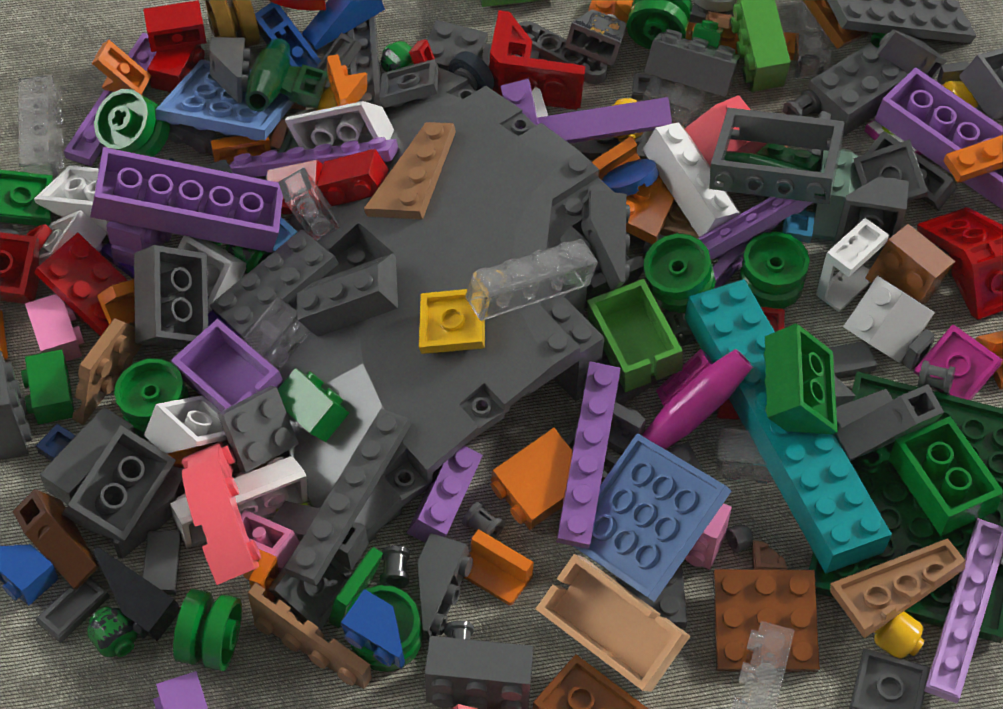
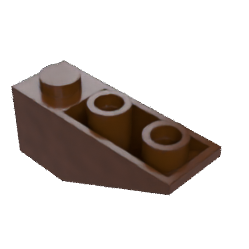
(56, 536)

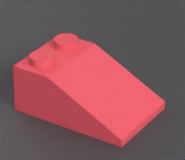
(707, 128)

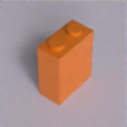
(534, 479)

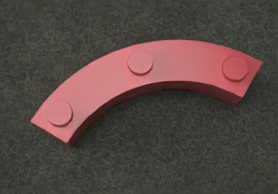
(213, 505)

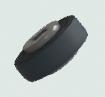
(473, 68)

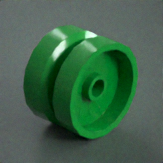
(651, 17)
(130, 124)
(678, 269)
(775, 269)
(145, 386)
(408, 625)
(207, 629)

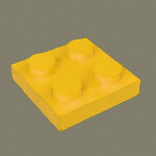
(449, 323)

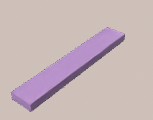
(966, 612)

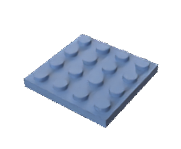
(206, 105)
(651, 515)

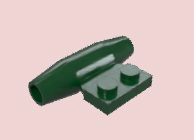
(275, 75)
(778, 156)

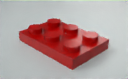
(77, 276)

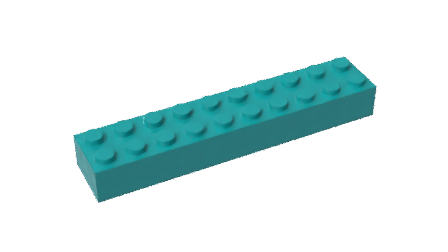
(806, 467)

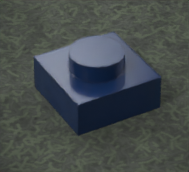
(54, 442)

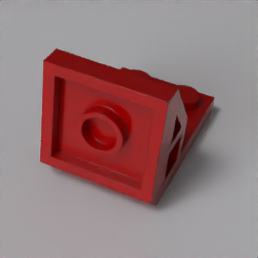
(558, 81)
(978, 255)

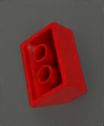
(17, 265)

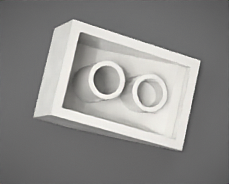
(71, 192)

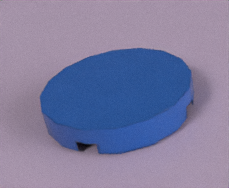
(631, 175)

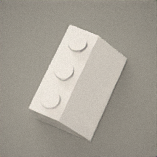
(340, 124)

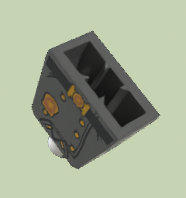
(597, 36)

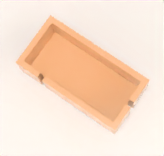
(613, 623)

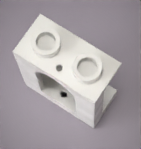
(849, 258)

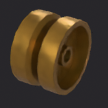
(233, 19)

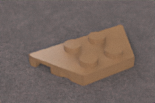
(103, 367)

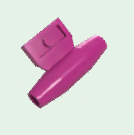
(695, 394)

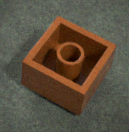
(911, 264)

